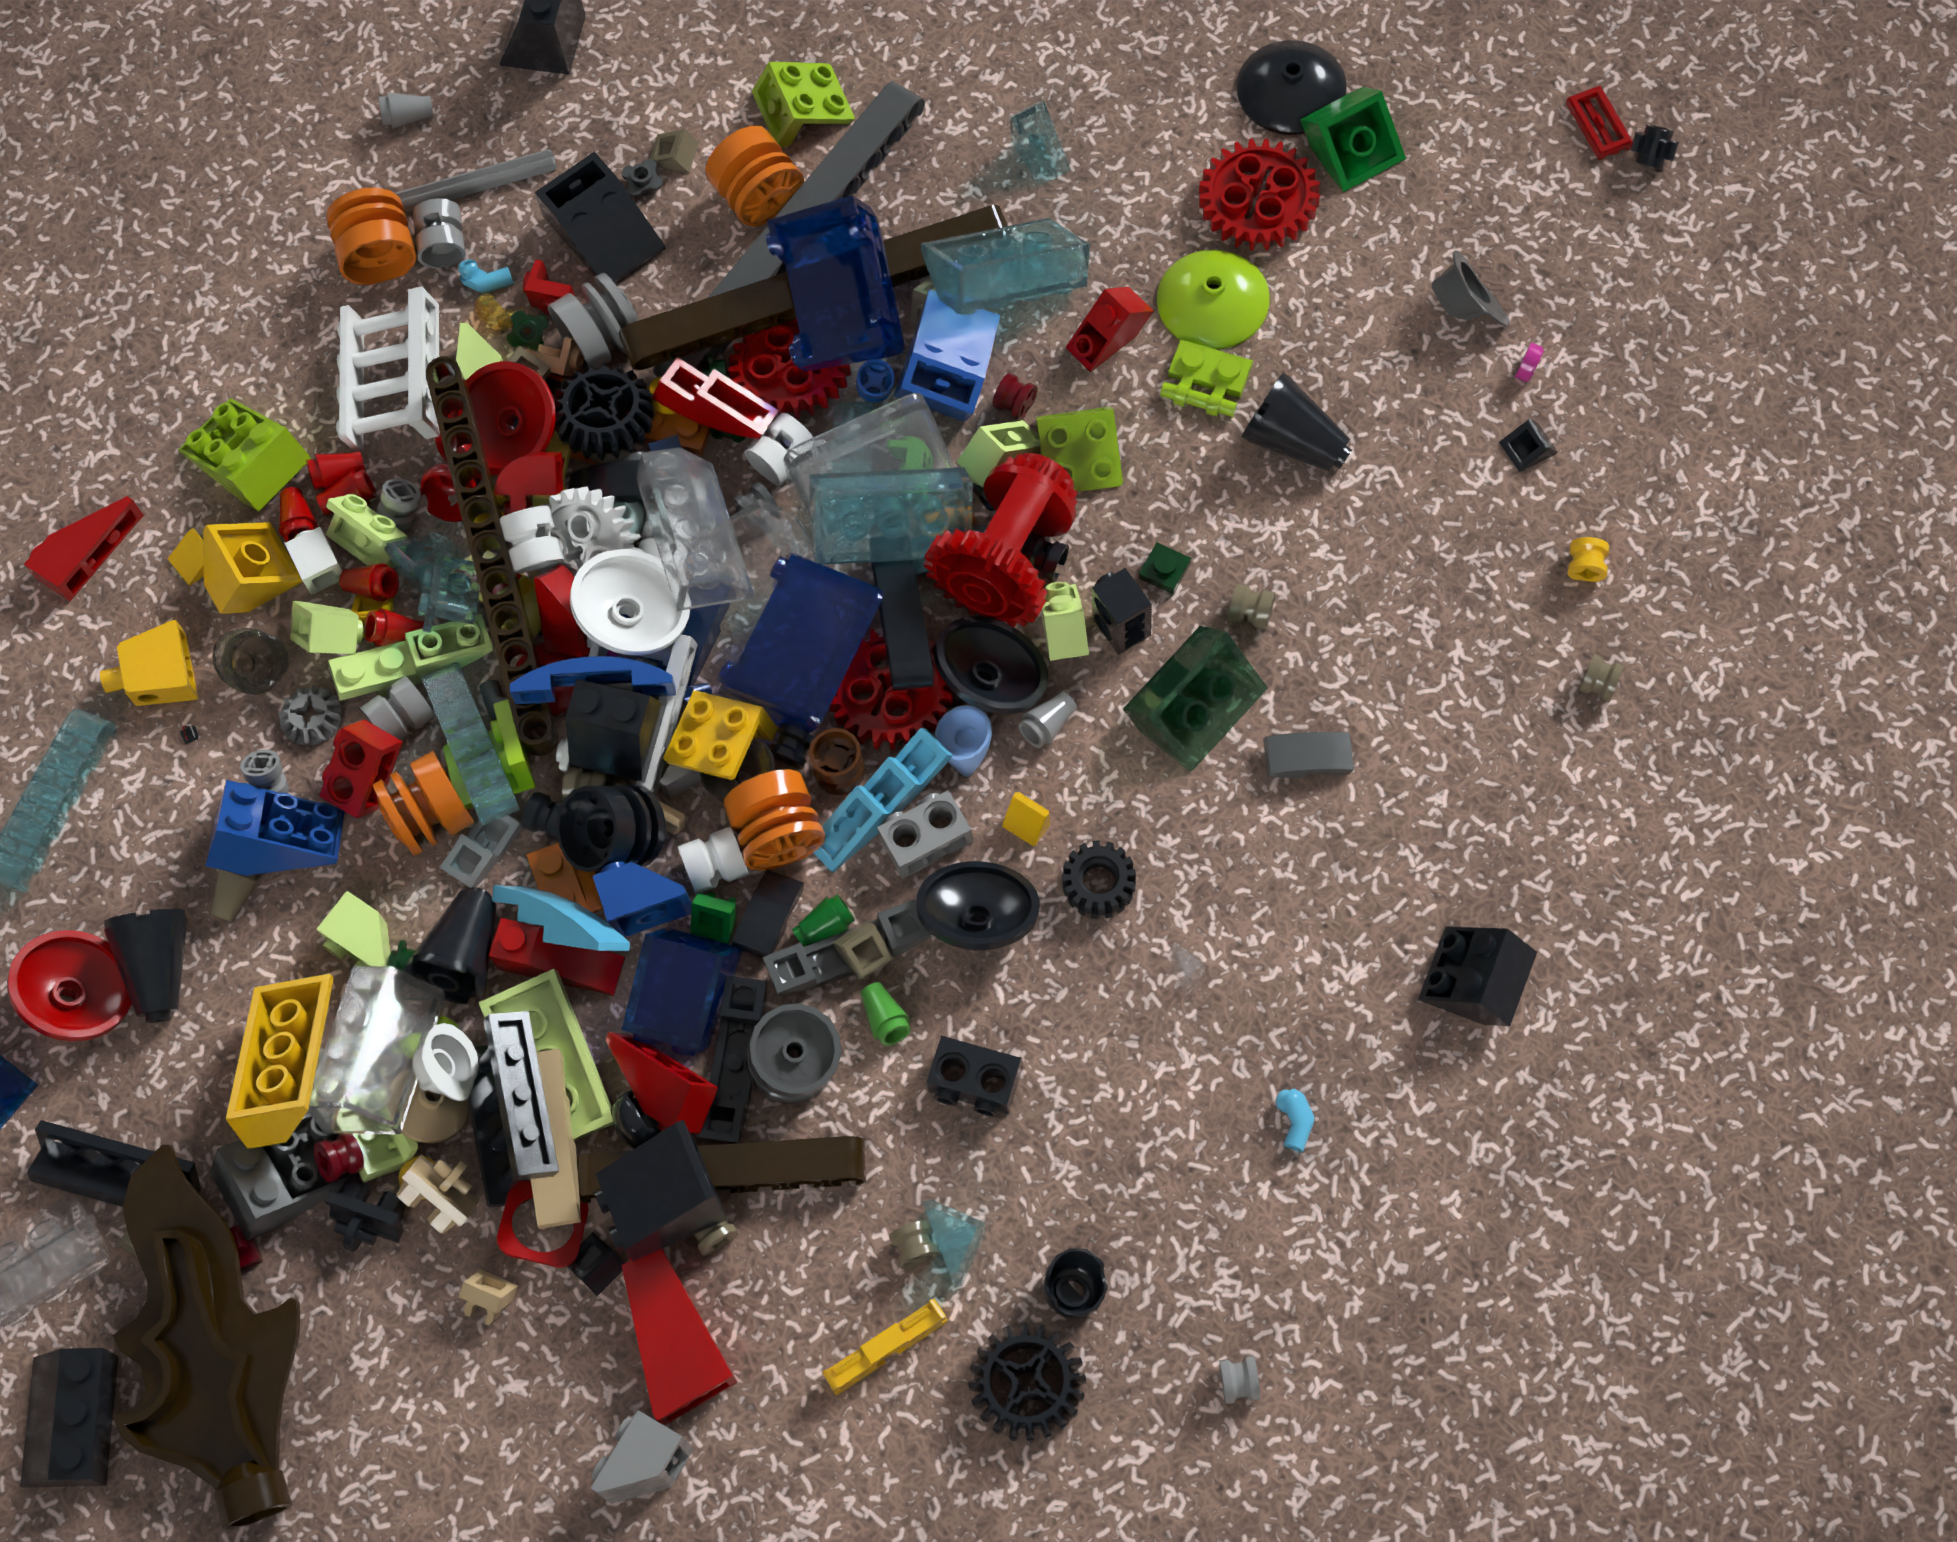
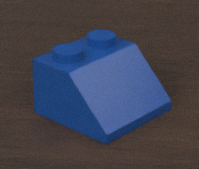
(639, 898)

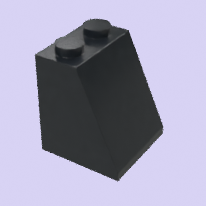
(544, 35)
(658, 1193)

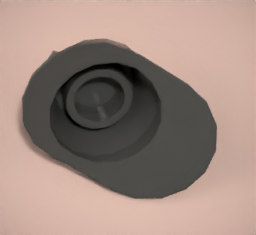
(1464, 294)

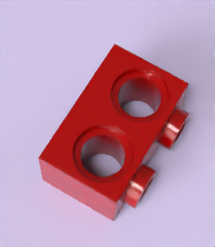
(353, 771)

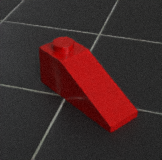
(78, 550)
(521, 951)
(661, 1084)

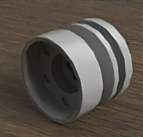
(595, 321)

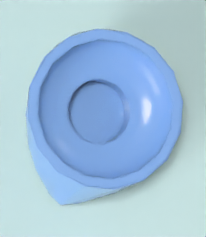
(966, 735)

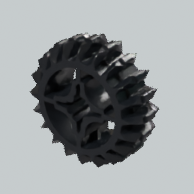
(606, 401)
(1044, 1394)

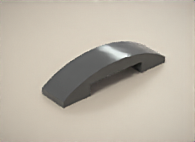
(821, 964)

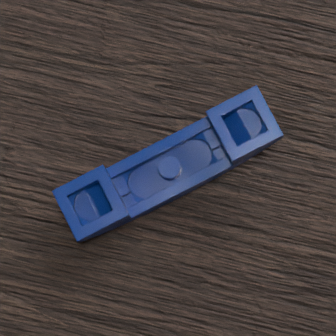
(540, 683)

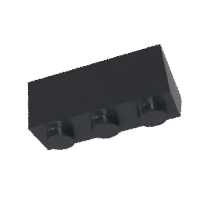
(69, 1418)

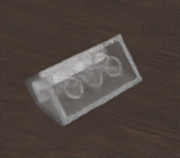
(692, 529)
(368, 1057)
(48, 1257)

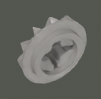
(320, 726)

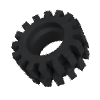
(1104, 857)

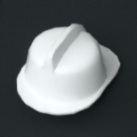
(446, 1062)

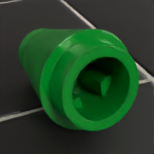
(825, 920)

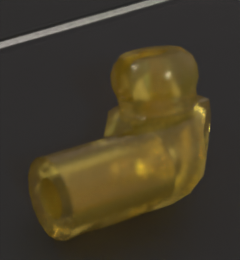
(493, 313)

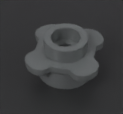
(645, 186)

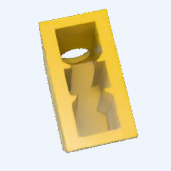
(153, 667)

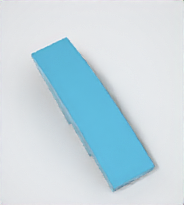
(883, 794)
(563, 919)

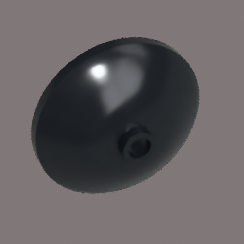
(1280, 99)
(991, 665)
(977, 905)

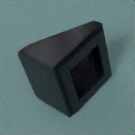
(1528, 445)
(596, 1264)

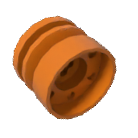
(753, 175)
(370, 236)
(422, 804)
(774, 819)

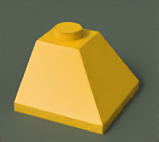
(245, 566)

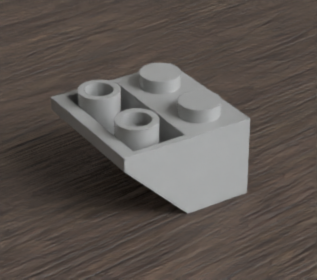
(642, 1462)

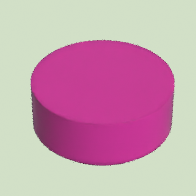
(1529, 362)

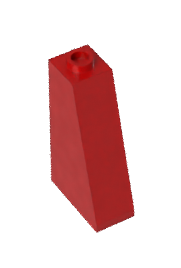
(674, 1343)

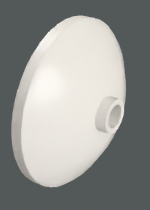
(629, 585)

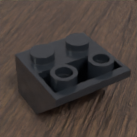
(1479, 974)

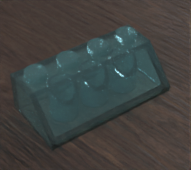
(1006, 265)
(886, 513)

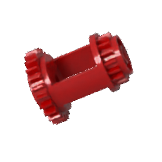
(988, 568)

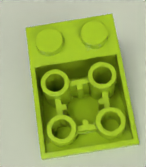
(245, 453)

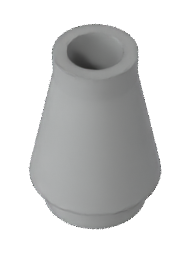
(404, 109)
(1046, 720)

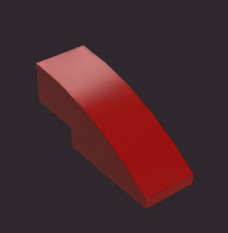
(713, 401)

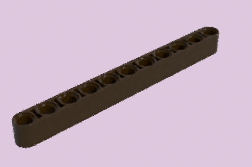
(771, 301)
(483, 537)

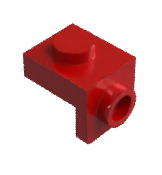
(540, 290)

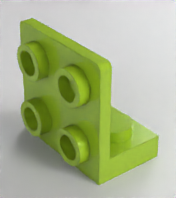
(799, 95)
(1084, 446)
(510, 753)

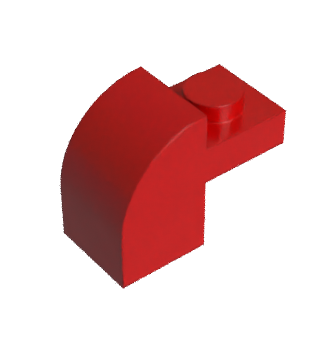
(529, 476)

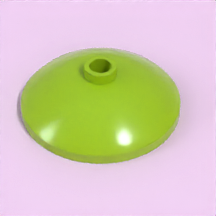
(1208, 315)

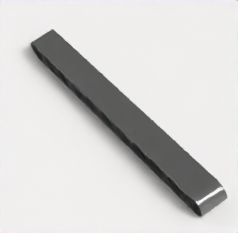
(835, 177)

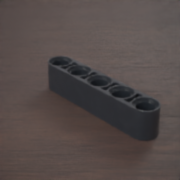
(903, 625)

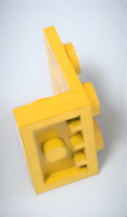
(717, 734)

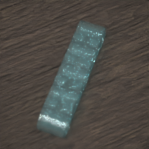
(470, 743)
(50, 795)

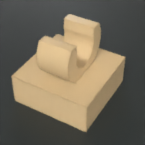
(487, 1292)

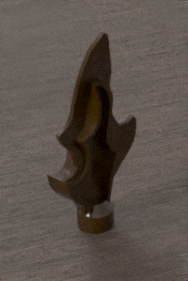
(204, 1353)

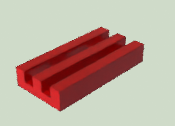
(1611, 147)

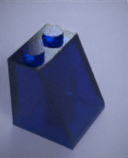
(679, 989)

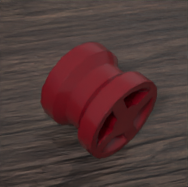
(1014, 396)
(338, 1157)

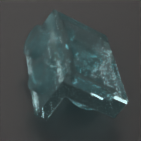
(451, 591)

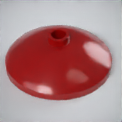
(499, 397)
(71, 966)

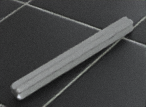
(480, 179)

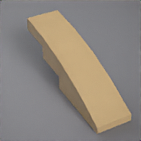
(557, 1196)

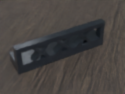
(83, 1171)

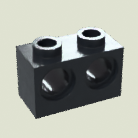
(1121, 610)
(979, 1066)

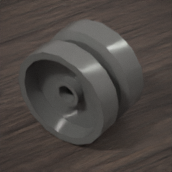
(789, 1078)

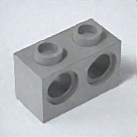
(931, 842)

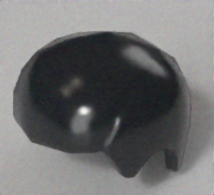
(631, 1122)
(1080, 1267)

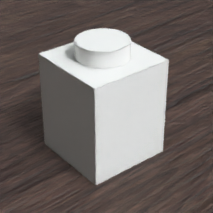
(314, 559)

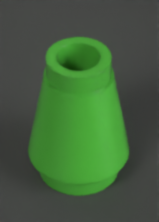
(885, 1016)

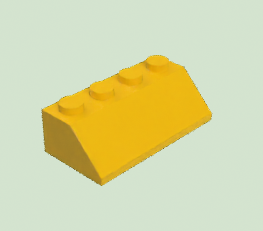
(278, 1059)

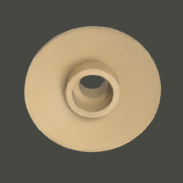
(433, 1120)

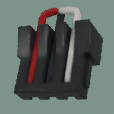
(189, 734)

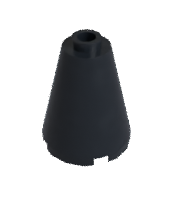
(1297, 427)
(458, 948)
(150, 959)

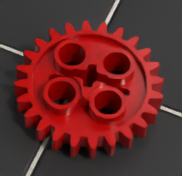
(1228, 183)
(772, 376)
(922, 704)

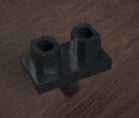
(361, 1220)

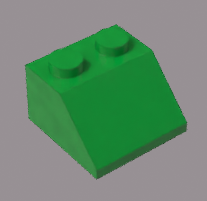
(1354, 137)

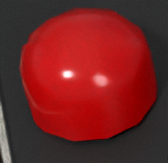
(437, 487)

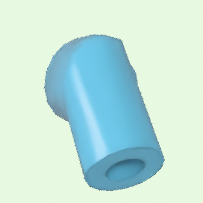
(481, 280)
(1301, 1117)

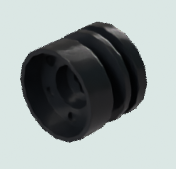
(610, 826)

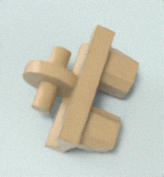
(442, 1188)

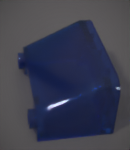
(837, 284)
(801, 642)

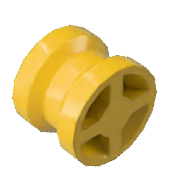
(1588, 559)

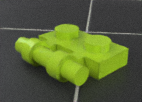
(1208, 369)

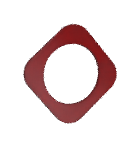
(512, 1247)

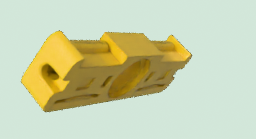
(893, 1339)

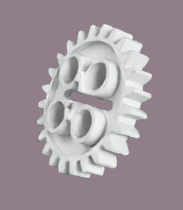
(606, 532)

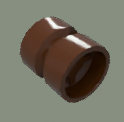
(837, 761)

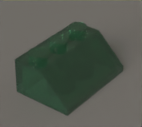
(1196, 696)

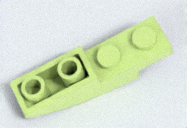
(413, 658)

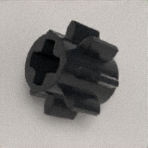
(1654, 146)

